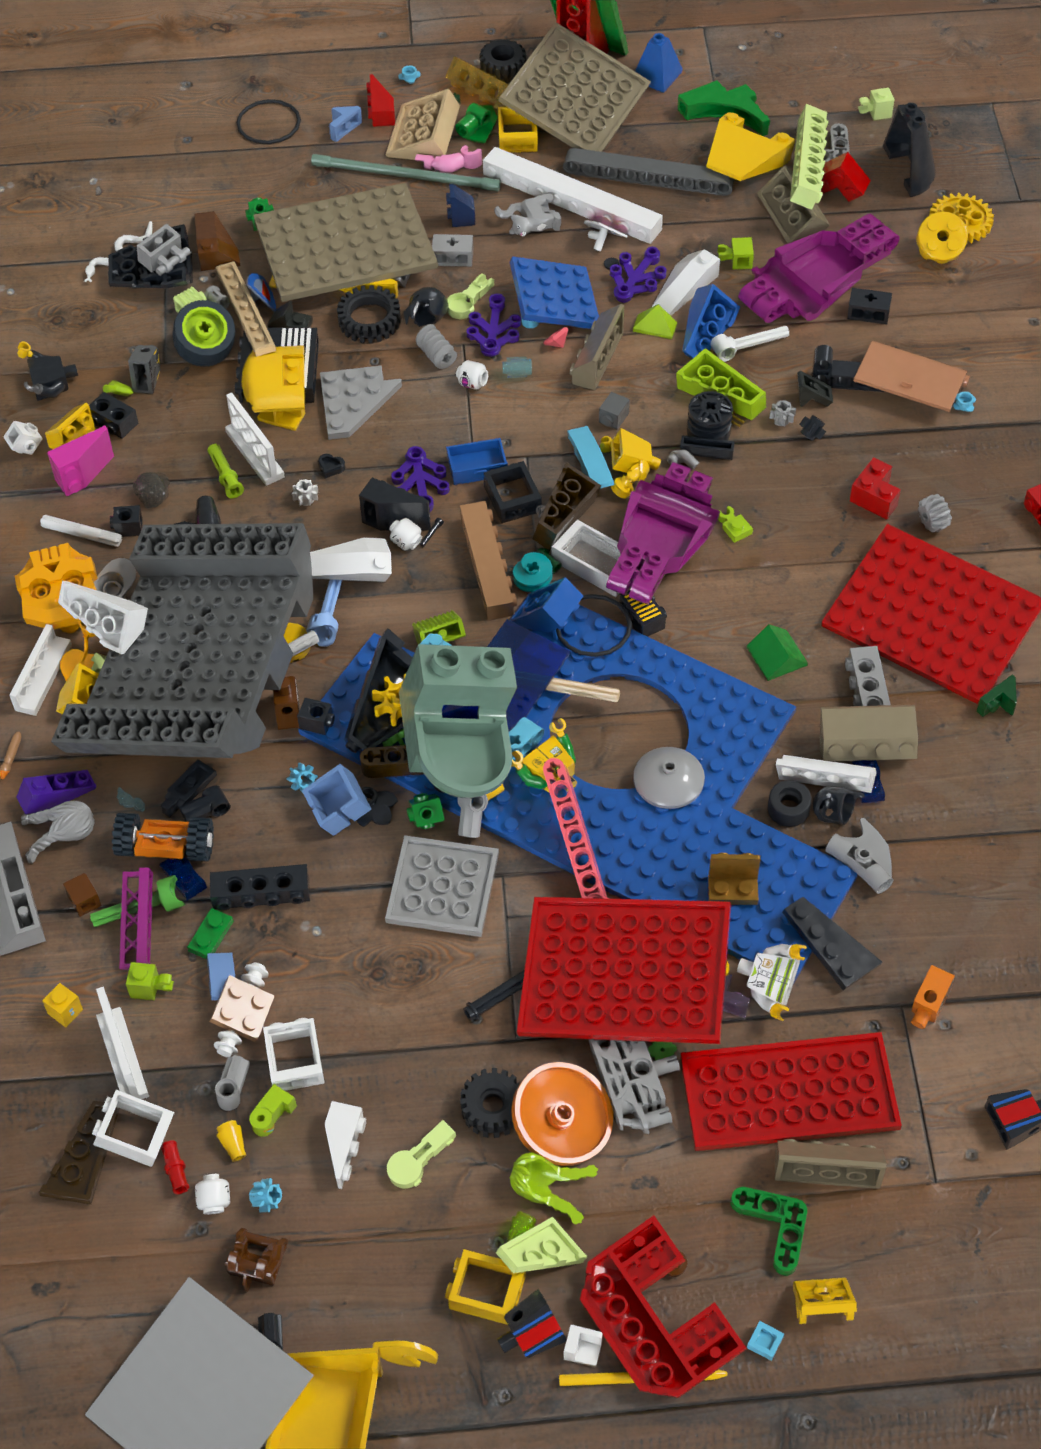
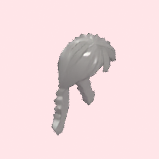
(70, 822)

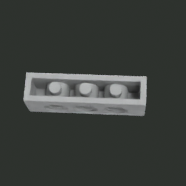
(861, 661)

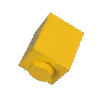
(62, 1005)

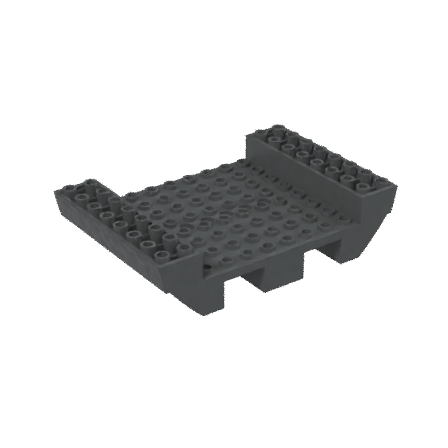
(195, 577)

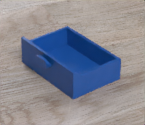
(471, 460)

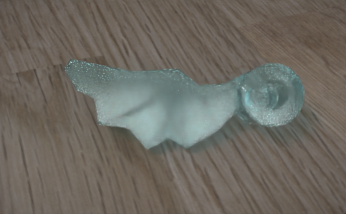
(127, 800)

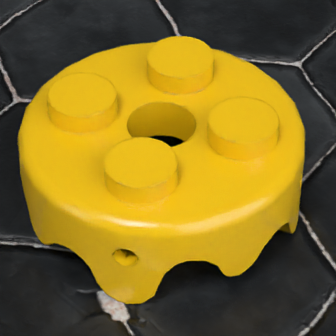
(937, 250)

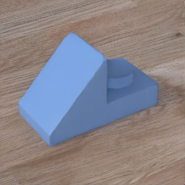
(344, 121)

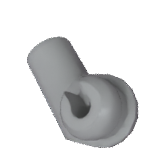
(682, 456)

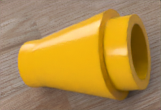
(231, 1138)

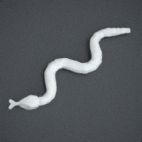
(90, 269)

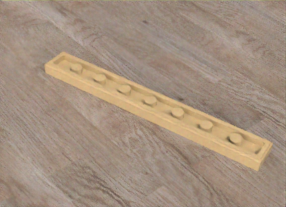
(245, 309)

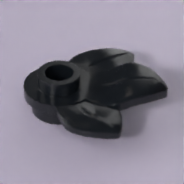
(380, 803)

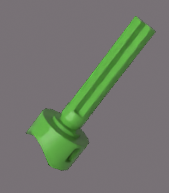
(165, 896)

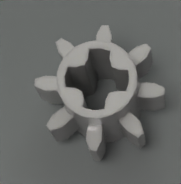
(782, 413)

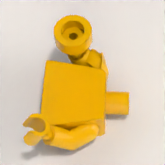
(631, 456)

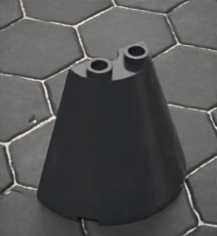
(910, 138)

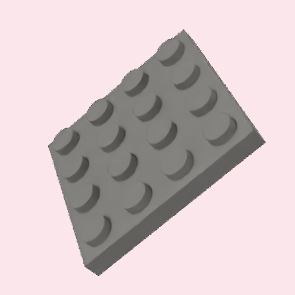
(442, 886)

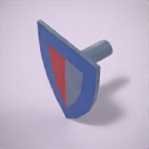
(261, 290)

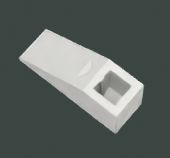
(342, 1130)

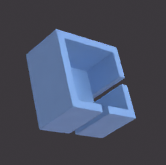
(336, 799)

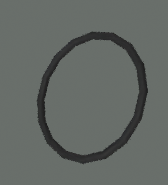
(264, 102)
(606, 652)

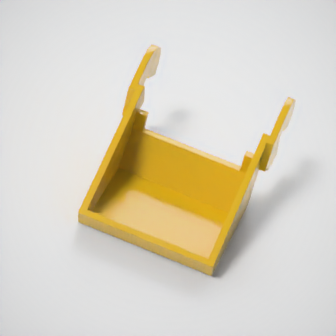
(340, 1396)

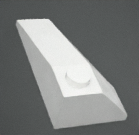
(689, 274)
(355, 560)
(109, 617)

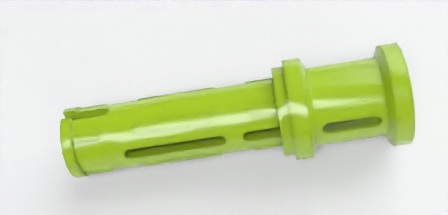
(227, 476)

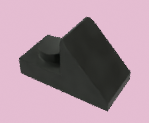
(286, 318)
(812, 388)

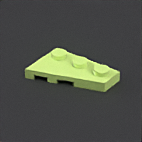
(541, 1248)

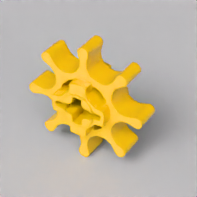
(390, 700)

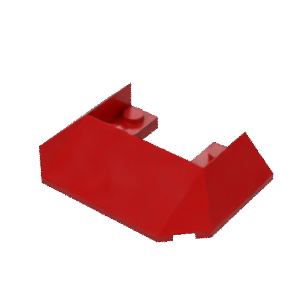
(652, 1356)

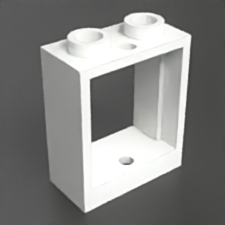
(300, 1076)
(138, 1107)

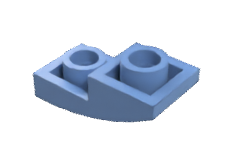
(219, 968)

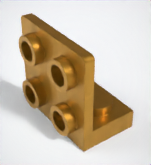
(734, 878)

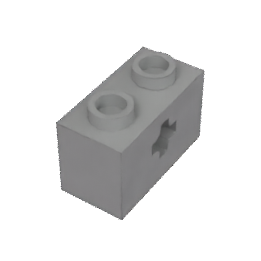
(453, 249)

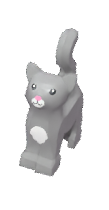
(534, 216)

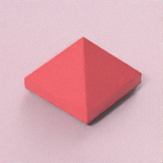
(557, 338)

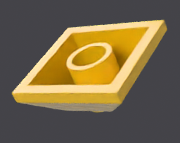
(77, 687)

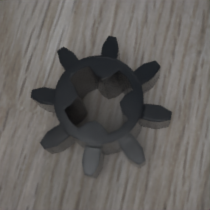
(812, 427)

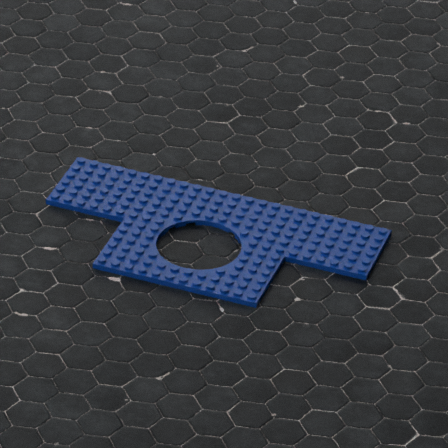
(639, 846)

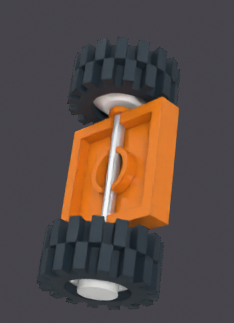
(162, 837)

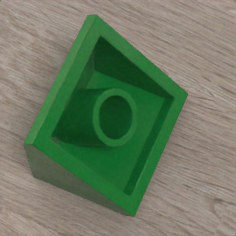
(776, 652)

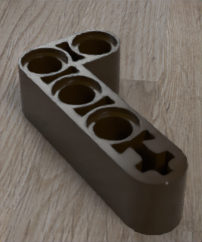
(378, 763)

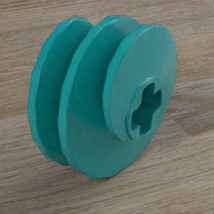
(532, 572)

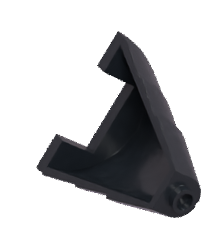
(364, 727)

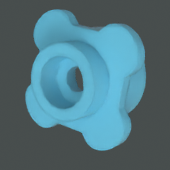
(409, 74)
(964, 402)

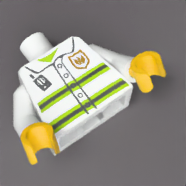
(772, 976)

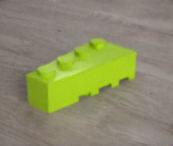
(710, 373)

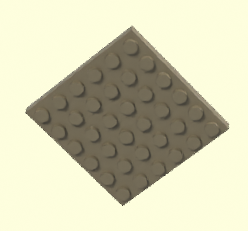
(574, 90)

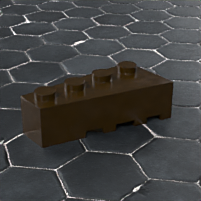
(567, 503)

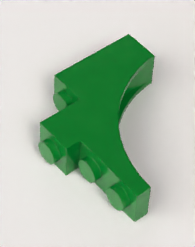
(716, 101)

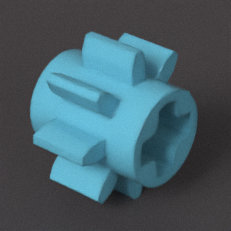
(295, 776)
(265, 1195)

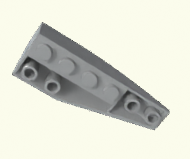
(18, 913)

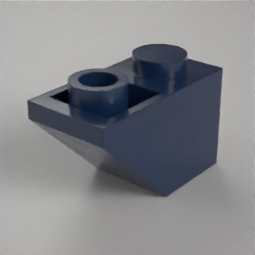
(461, 207)

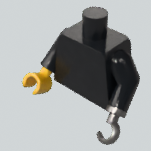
(46, 372)

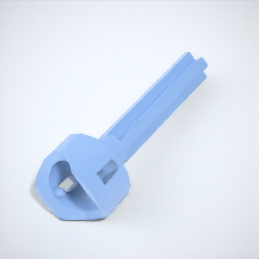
(324, 623)

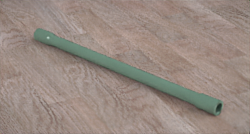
(483, 183)

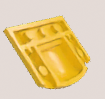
(275, 380)

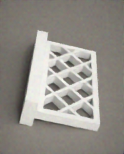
(252, 443)
(120, 1049)

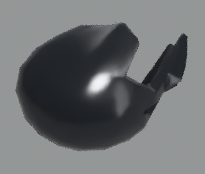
(426, 306)

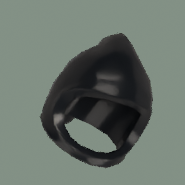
(839, 800)

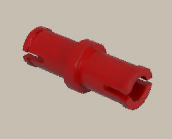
(174, 1167)

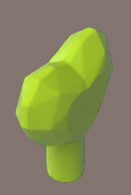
(117, 388)

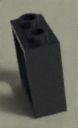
(508, 510)

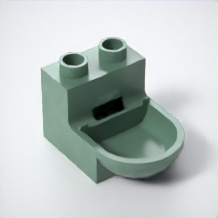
(459, 754)

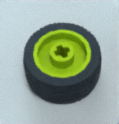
(203, 333)

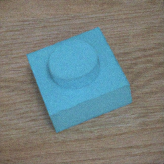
(765, 1340)

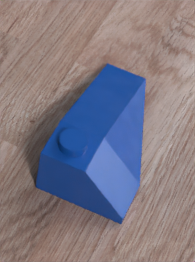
(708, 316)

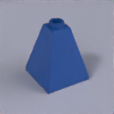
(659, 63)

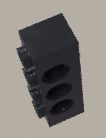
(249, 880)

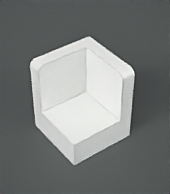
(583, 1346)

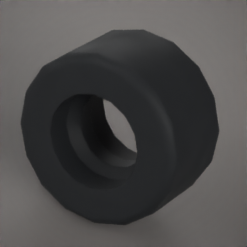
(789, 815)

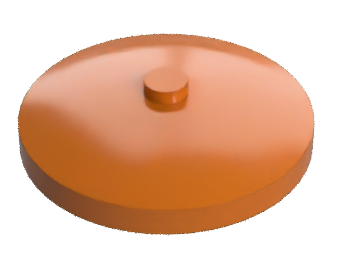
(562, 1113)

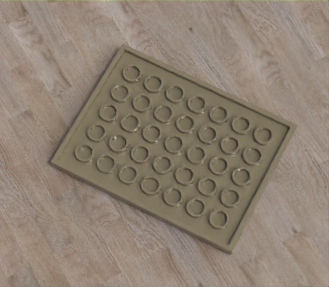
(344, 242)

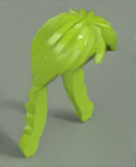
(534, 1174)

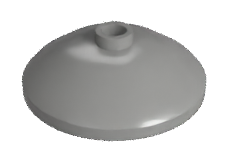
(669, 787)

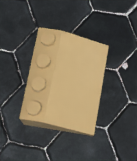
(424, 126)

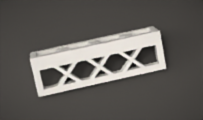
(39, 672)
(826, 773)

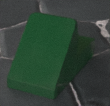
(1001, 695)

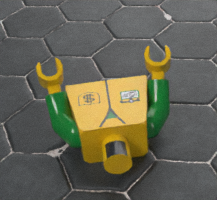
(531, 766)

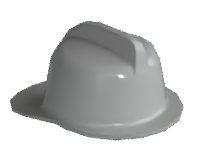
(116, 577)

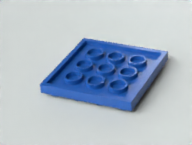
(554, 292)

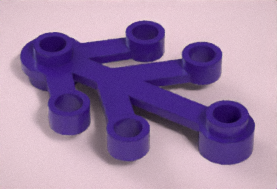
(625, 291)
(492, 346)
(416, 458)

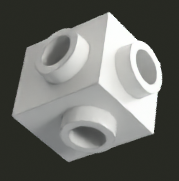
(23, 437)

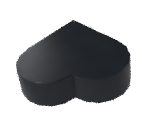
(331, 465)

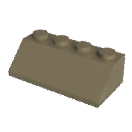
(791, 218)
(598, 348)
(868, 733)
(829, 1164)

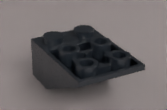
(385, 503)

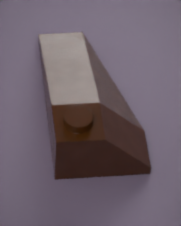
(214, 242)

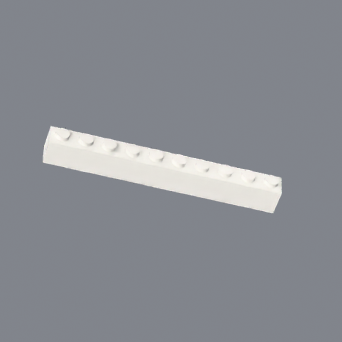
(573, 195)

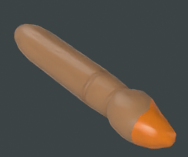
(10, 755)

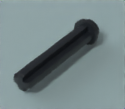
(494, 997)

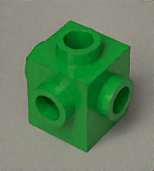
(257, 206)
(432, 814)

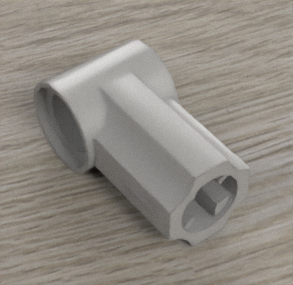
(471, 815)
(231, 1082)

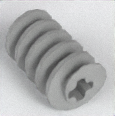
(436, 347)

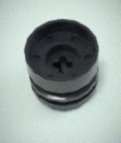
(710, 416)

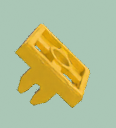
(810, 1290)

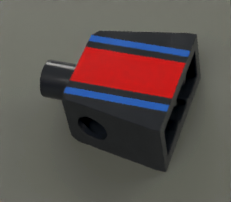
(1014, 1116)
(531, 1327)

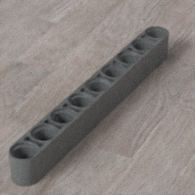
(647, 171)

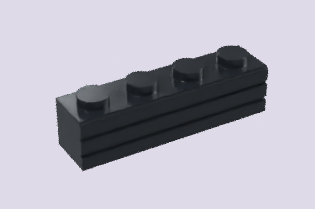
(707, 447)

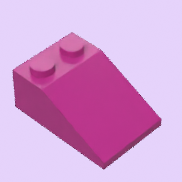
(81, 460)

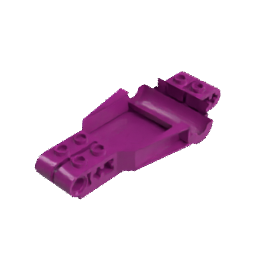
(817, 270)
(662, 530)

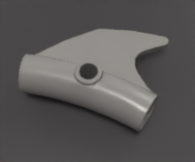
(865, 855)

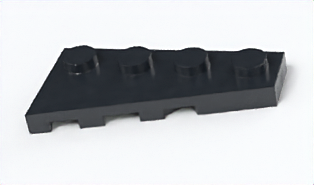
(833, 946)

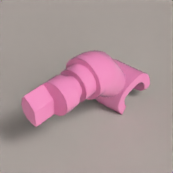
(452, 162)

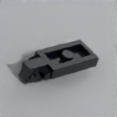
(187, 786)

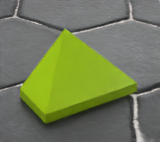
(655, 322)

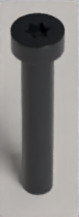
(438, 522)

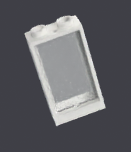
(587, 554)

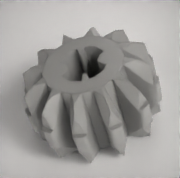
(934, 513)

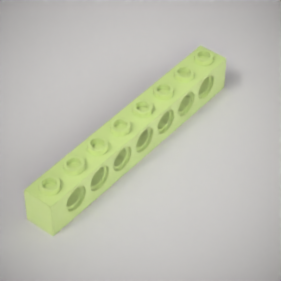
(809, 157)

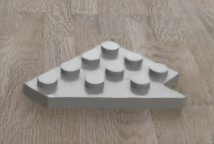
(354, 397)

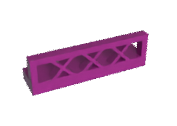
(144, 917)

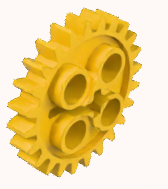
(972, 212)

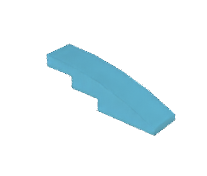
(590, 456)

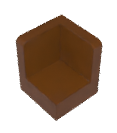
(82, 894)

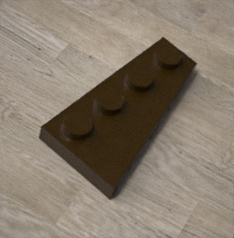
(82, 1163)

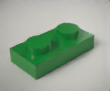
(210, 933)

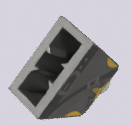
(144, 362)

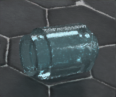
(517, 367)

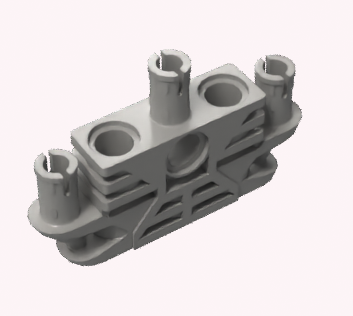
(646, 1087)

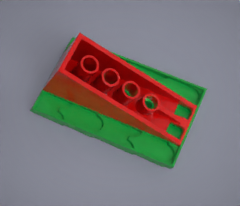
(594, 22)

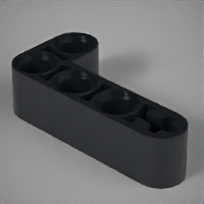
(835, 372)

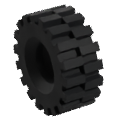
(481, 1088)

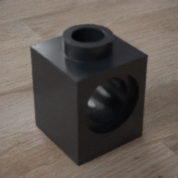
(127, 520)
(309, 719)

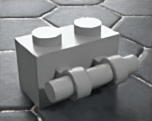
(162, 250)

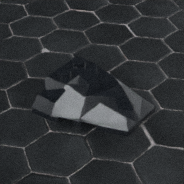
(127, 271)

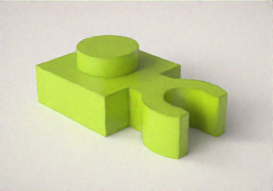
(735, 527)

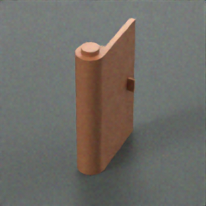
(911, 376)

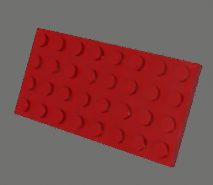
(789, 1091)

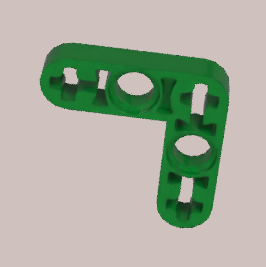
(782, 1214)

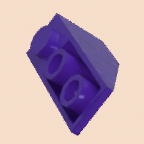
(52, 790)

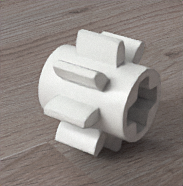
(305, 492)

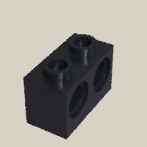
(113, 414)

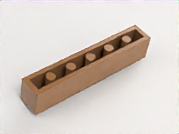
(486, 560)

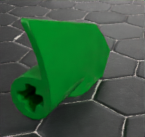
(477, 123)

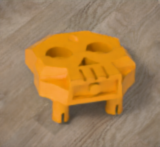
(45, 574)

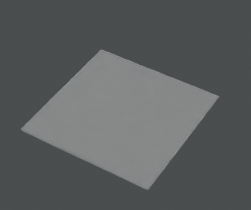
(199, 1381)

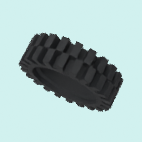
(369, 297)

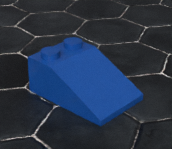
(548, 606)

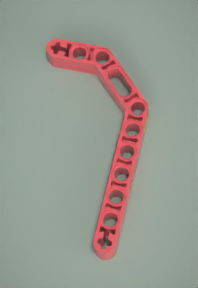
(573, 826)

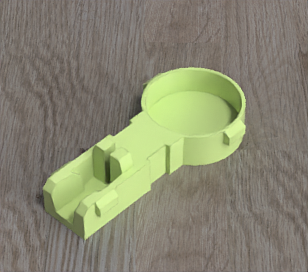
(458, 304)
(405, 1169)

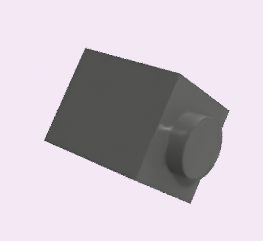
(614, 410)

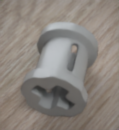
(216, 297)

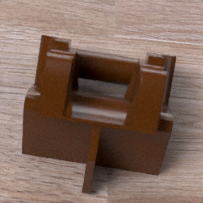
(253, 1266)

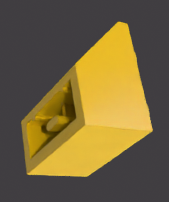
(71, 426)

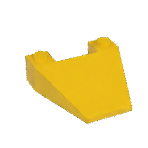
(745, 153)

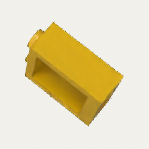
(516, 140)
(476, 1307)

